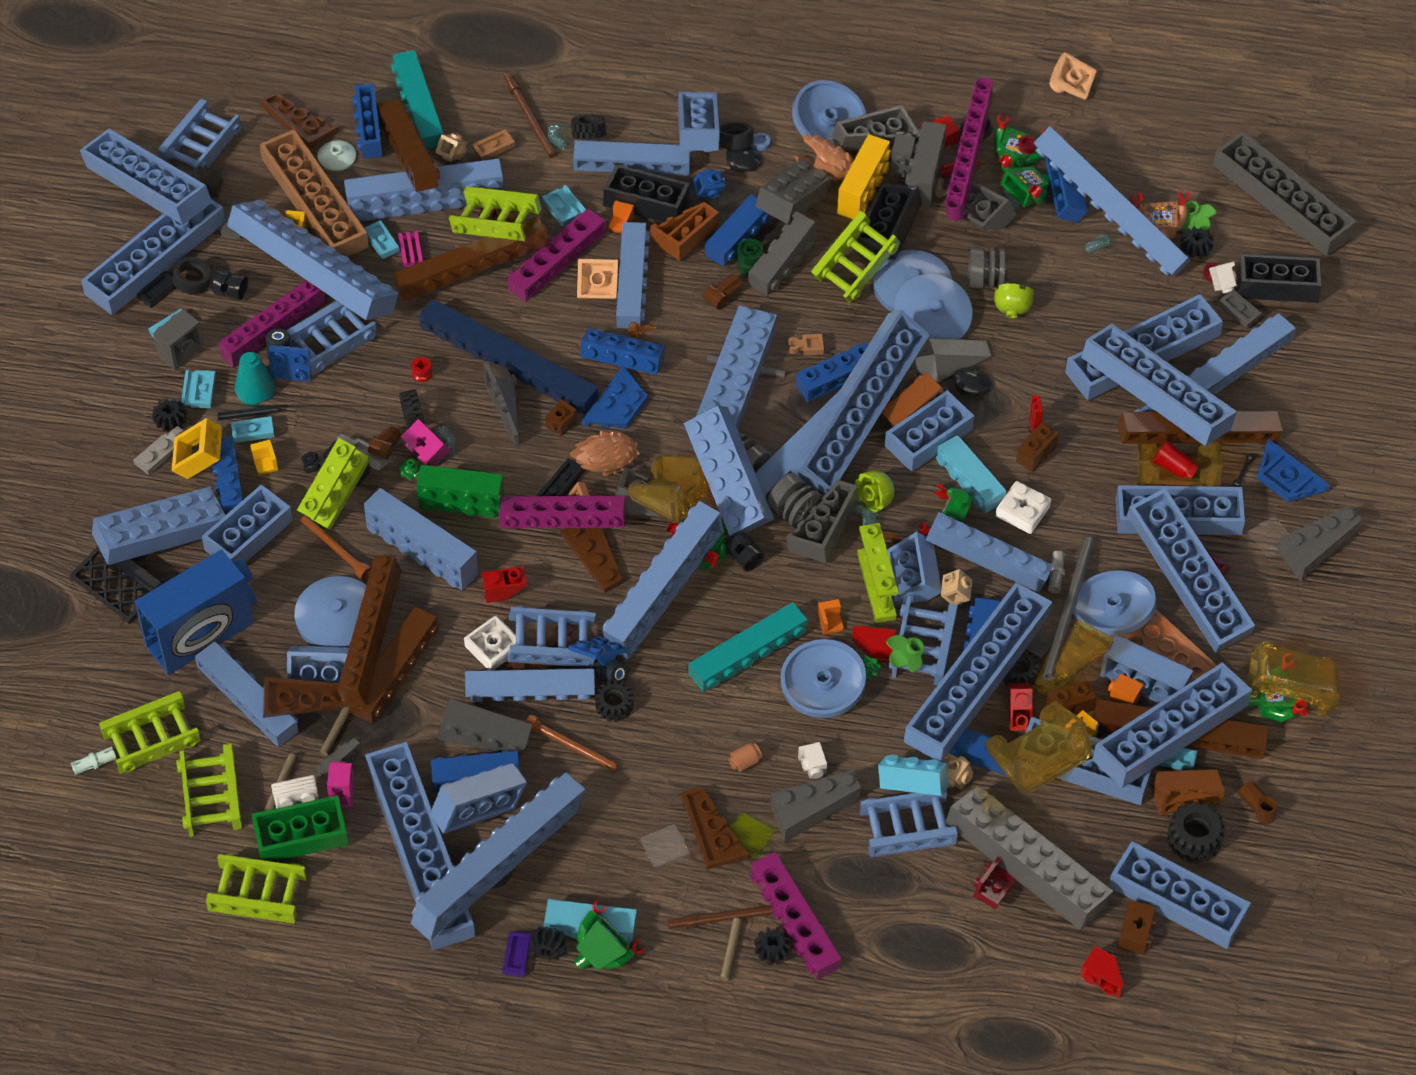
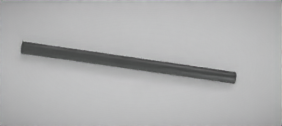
(1068, 609)

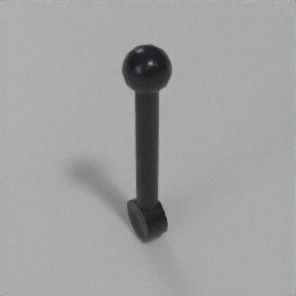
(1237, 482)

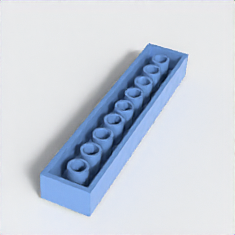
(313, 259)
(860, 401)
(977, 672)
(414, 830)
(496, 856)

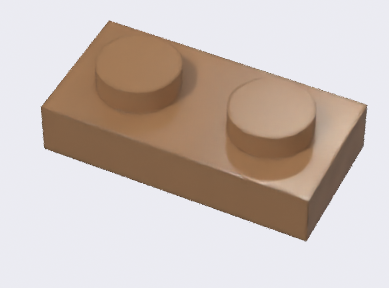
(493, 145)

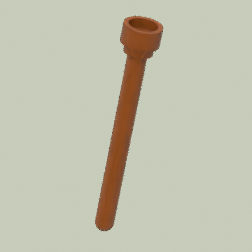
(362, 569)
(537, 726)

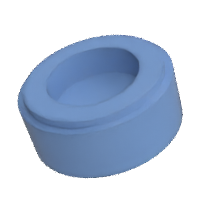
(761, 142)

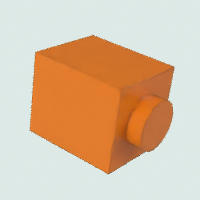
(1125, 690)

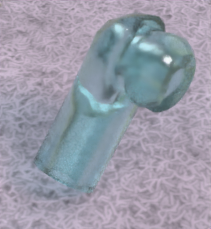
(553, 136)
(1102, 242)

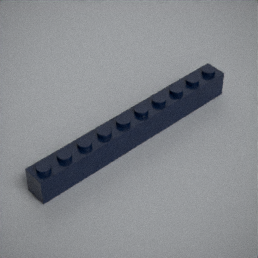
(497, 349)

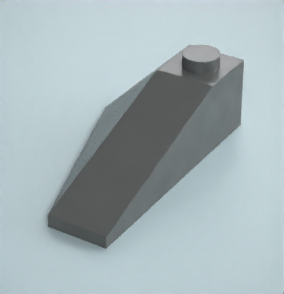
(987, 208)
(946, 356)
(501, 389)
(627, 477)

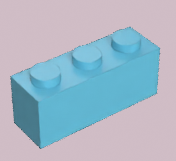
(913, 775)

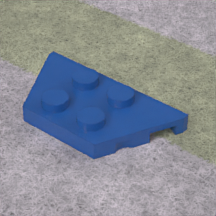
(617, 403)
(1287, 475)

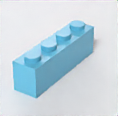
(970, 474)
(568, 916)

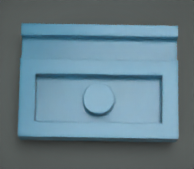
(563, 205)
(198, 389)

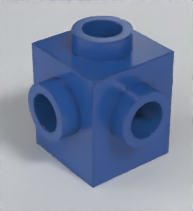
(709, 183)

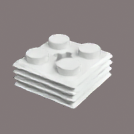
(1033, 503)
(493, 632)
(295, 791)

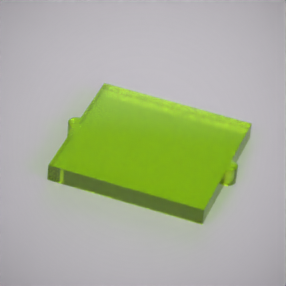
(751, 834)

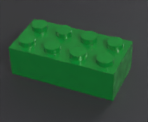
(459, 491)
(300, 829)

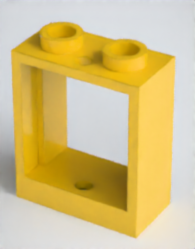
(205, 434)

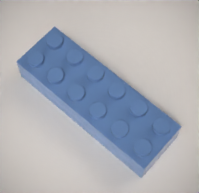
(728, 471)
(1205, 508)
(156, 525)
(421, 539)
(1093, 777)
(1179, 895)

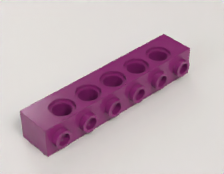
(555, 257)
(279, 315)
(563, 512)
(772, 868)

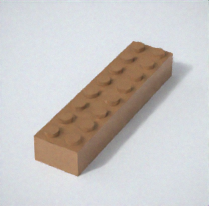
(313, 193)

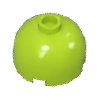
(1013, 300)
(875, 490)

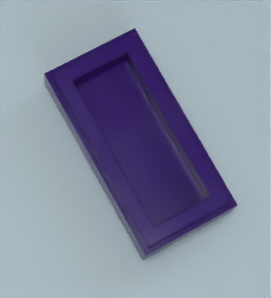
(517, 954)

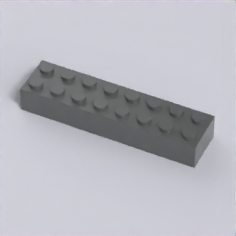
(1284, 193)
(1029, 857)

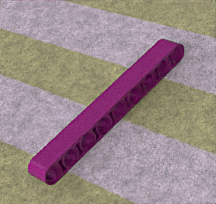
(969, 149)

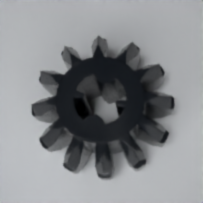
(1197, 242)
(169, 414)
(548, 943)
(772, 946)

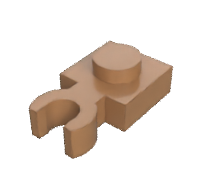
(810, 344)

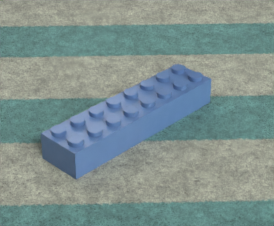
(146, 176)
(394, 195)
(148, 256)
(1164, 334)
(740, 362)
(1159, 384)
(1190, 570)
(664, 578)
(1171, 725)

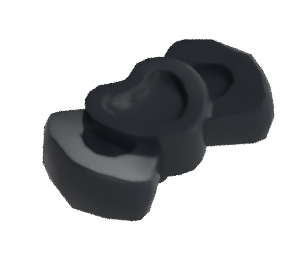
(310, 462)

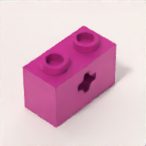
(418, 436)
(341, 782)

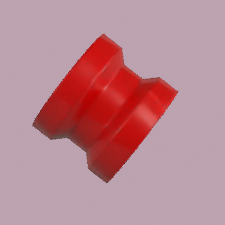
(421, 369)

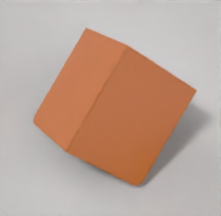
(621, 213)
(830, 616)

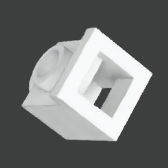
(1223, 277)
(813, 760)

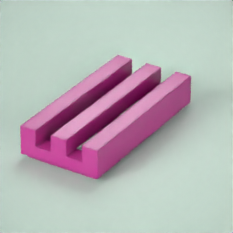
(409, 237)

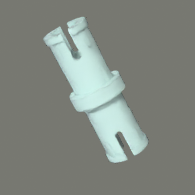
(93, 761)

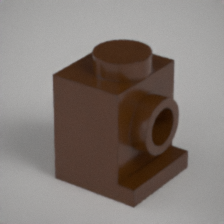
(561, 418)

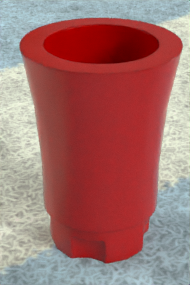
(1174, 461)

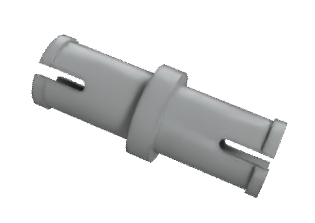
(1056, 572)

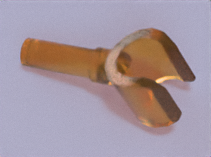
(634, 328)

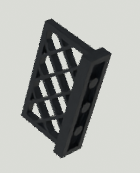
(131, 571)

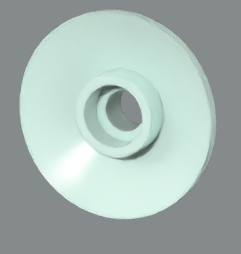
(336, 155)

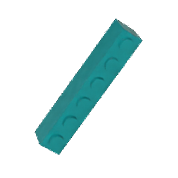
(417, 97)
(748, 647)

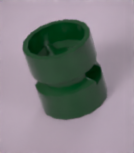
(748, 254)

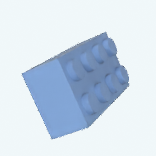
(698, 121)
(920, 434)
(249, 525)
(1156, 672)
(478, 797)

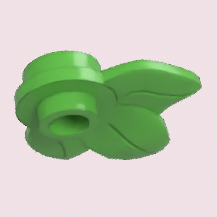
(1199, 217)
(904, 654)

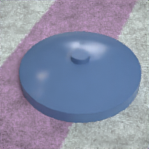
(822, 105)
(898, 271)
(936, 306)
(1116, 602)
(329, 611)
(823, 678)

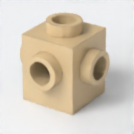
(451, 147)
(956, 587)
(958, 771)

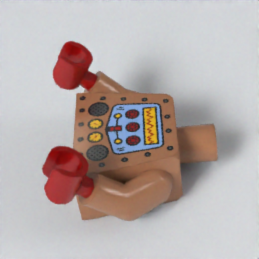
(1166, 216)

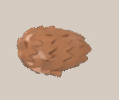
(830, 157)
(606, 452)

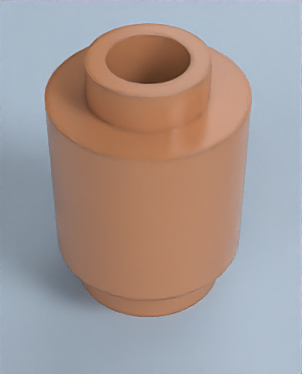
(745, 757)

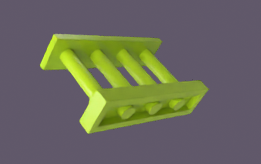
(499, 200)
(848, 240)
(334, 483)
(877, 573)
(143, 715)
(229, 797)
(259, 908)

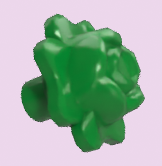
(410, 468)
(871, 667)

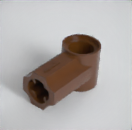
(719, 294)
(383, 444)
(1259, 802)

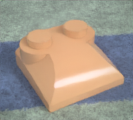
(1072, 76)
(597, 279)

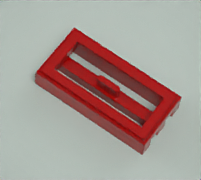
(1036, 412)

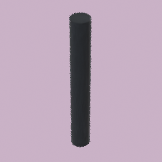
(248, 412)

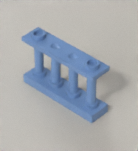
(190, 125)
(328, 317)
(943, 635)
(548, 655)
(912, 841)

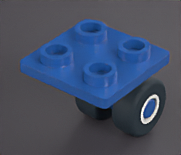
(287, 361)
(604, 656)

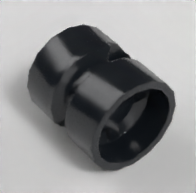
(233, 285)
(745, 552)

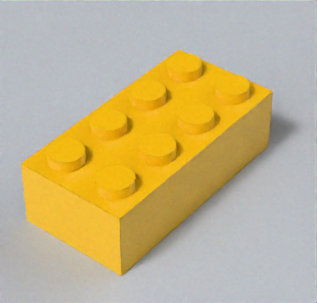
(864, 177)

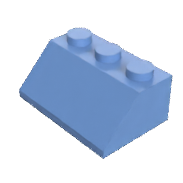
(915, 569)
(316, 663)

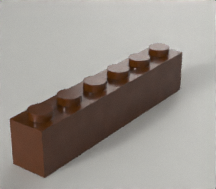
(396, 662)

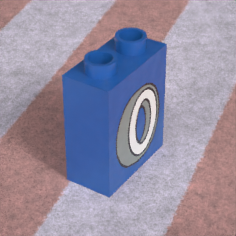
(196, 609)

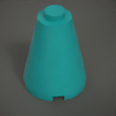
(253, 380)

